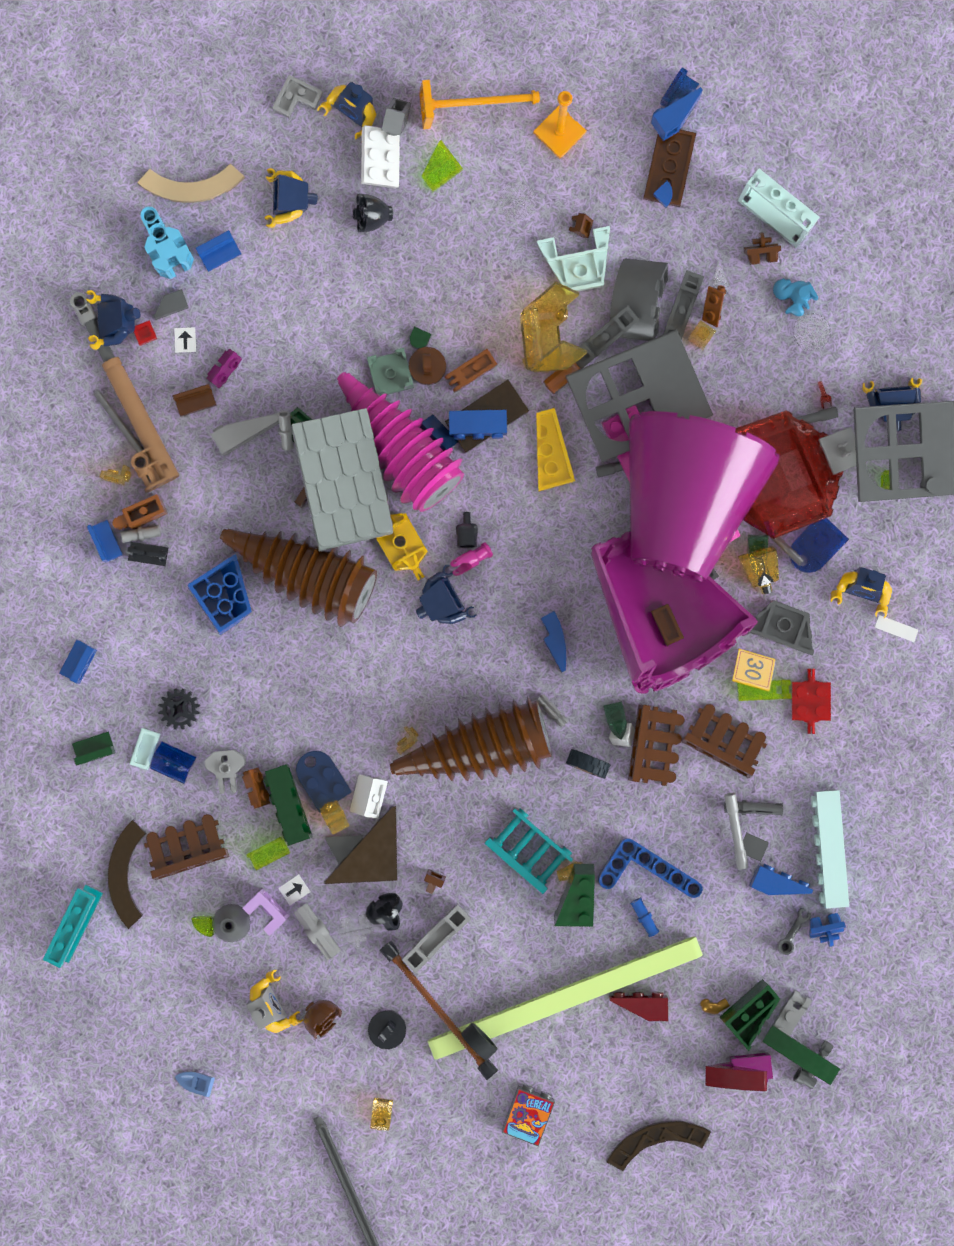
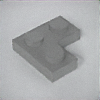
(294, 92)

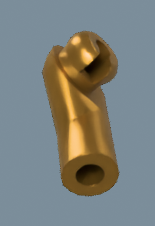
(714, 1008)

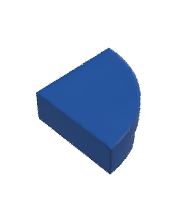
(664, 194)

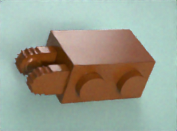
(141, 513)

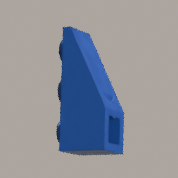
(672, 118)
(774, 884)

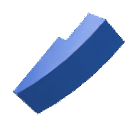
(555, 641)

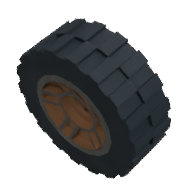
(588, 763)

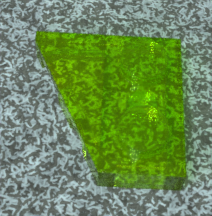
(440, 167)

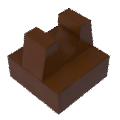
(582, 226)
(434, 879)

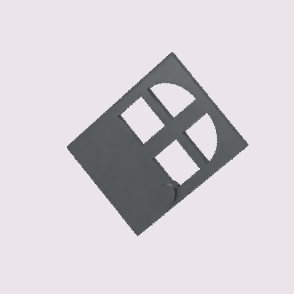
(666, 382)
(935, 450)

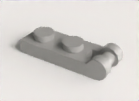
(789, 1015)

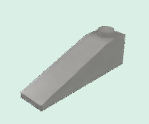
(237, 434)

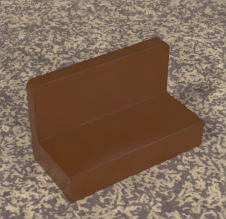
(194, 400)

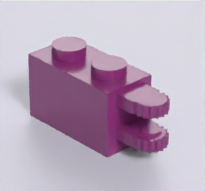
(757, 1061)

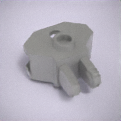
(227, 769)

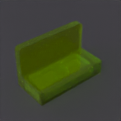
(268, 853)

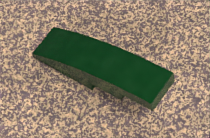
(801, 1055)

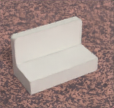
(368, 796)

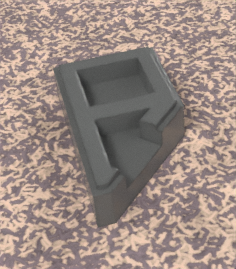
(171, 304)

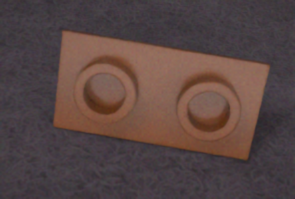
(713, 305)
(254, 779)

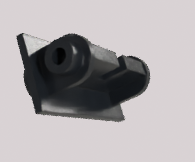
(147, 553)

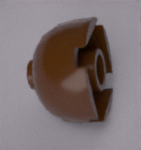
(320, 1017)

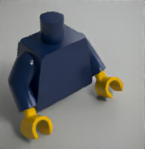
(114, 319)
(894, 396)

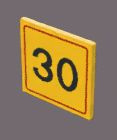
(753, 670)

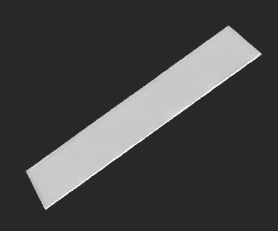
(896, 628)

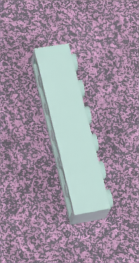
(831, 849)

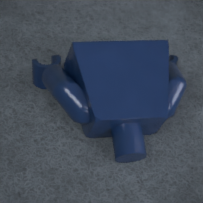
(441, 600)

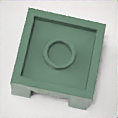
(390, 372)

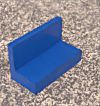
(218, 251)
(105, 541)
(78, 661)

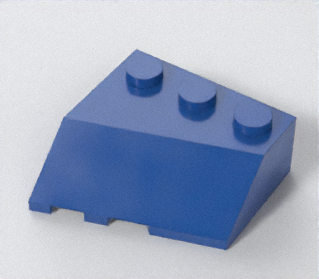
(222, 595)

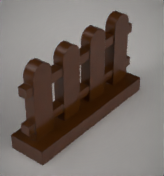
(649, 754)
(727, 757)
(195, 848)

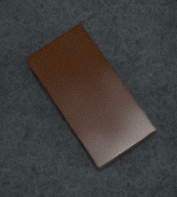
(667, 624)

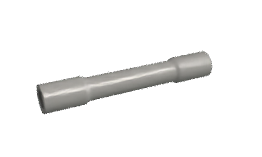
(740, 852)

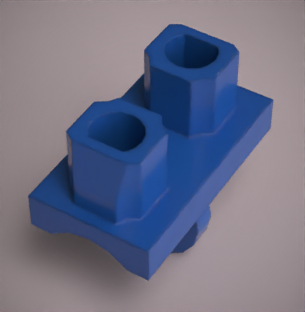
(835, 926)

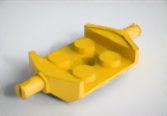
(411, 554)

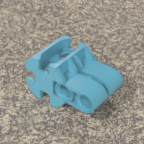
(167, 250)

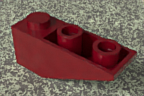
(648, 1007)

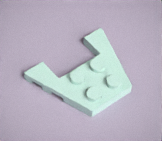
(581, 269)

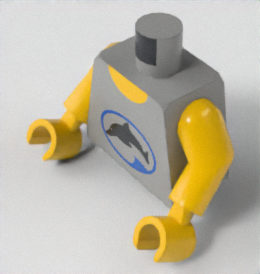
(266, 1008)

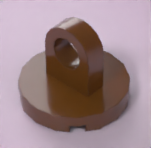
(427, 366)

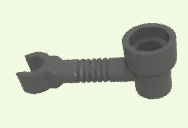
(791, 934)
(805, 1077)

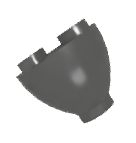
(237, 917)

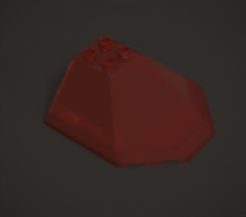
(802, 482)

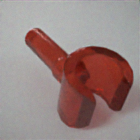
(824, 396)

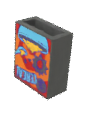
(528, 1114)

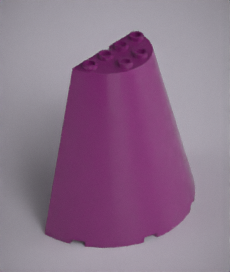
(690, 489)
(703, 611)

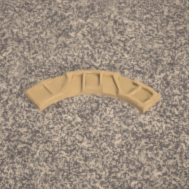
(191, 191)

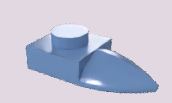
(196, 1082)

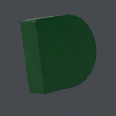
(419, 338)

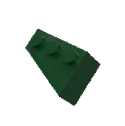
(577, 901)
(750, 1013)

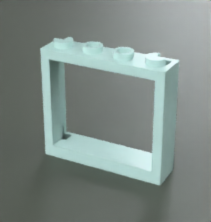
(778, 208)

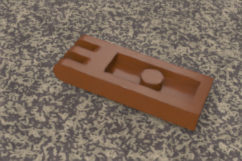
(471, 370)

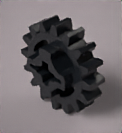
(186, 713)

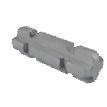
(552, 710)

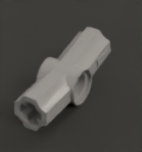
(317, 931)

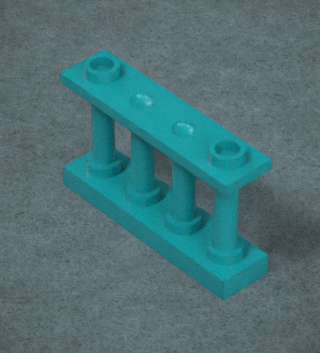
(510, 857)
(72, 926)

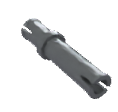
(758, 808)

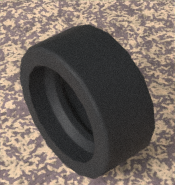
(479, 1041)

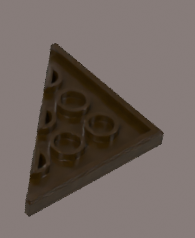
(373, 857)

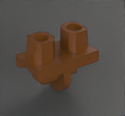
(771, 250)

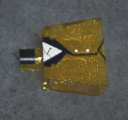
(761, 568)

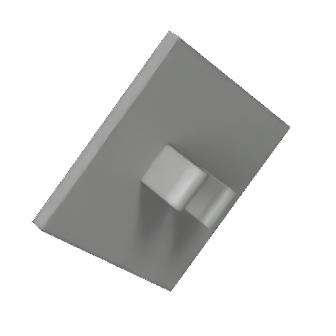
(840, 450)

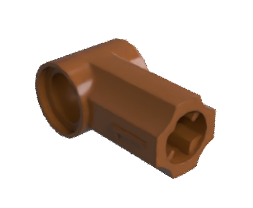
(558, 379)

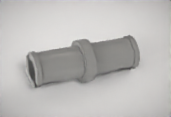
(285, 430)
(140, 533)

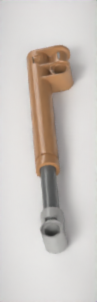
(158, 462)

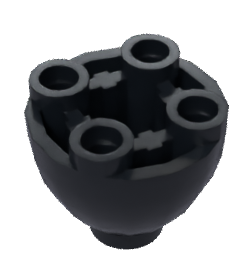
(371, 213)

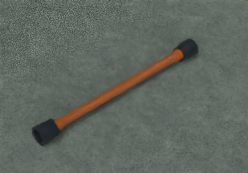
(391, 952)

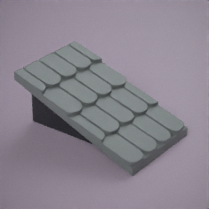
(342, 479)

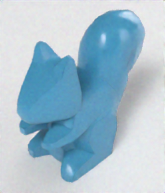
(798, 291)

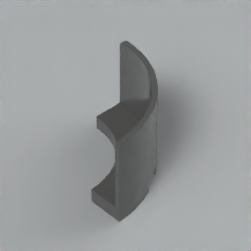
(639, 287)

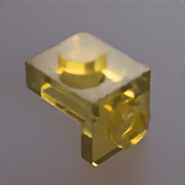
(381, 1114)

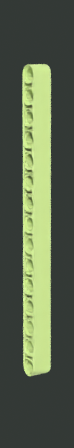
(573, 994)

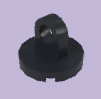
(385, 911)
(387, 1029)

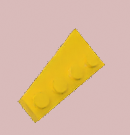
(552, 456)

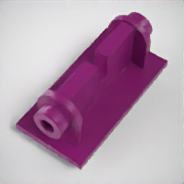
(219, 375)

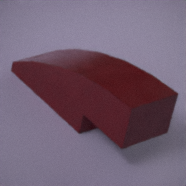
(736, 1078)

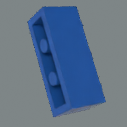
(478, 424)

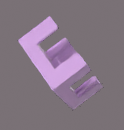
(271, 907)

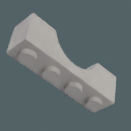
(436, 938)

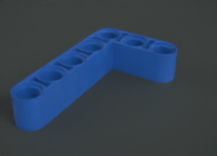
(650, 865)

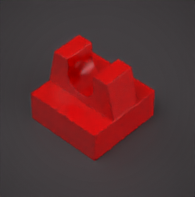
(145, 333)

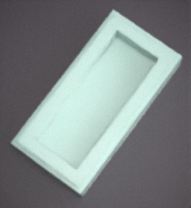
(145, 748)

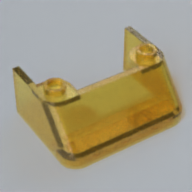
(541, 331)

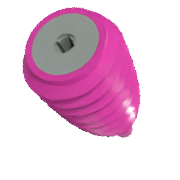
(404, 449)

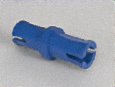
(644, 917)

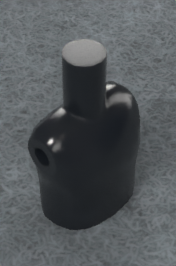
(467, 532)

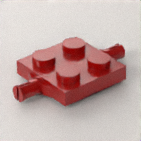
(811, 701)

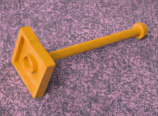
(428, 103)
(559, 129)

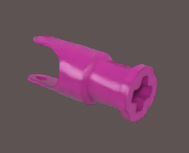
(471, 559)

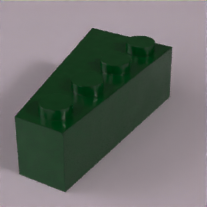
(288, 805)

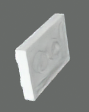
(379, 158)

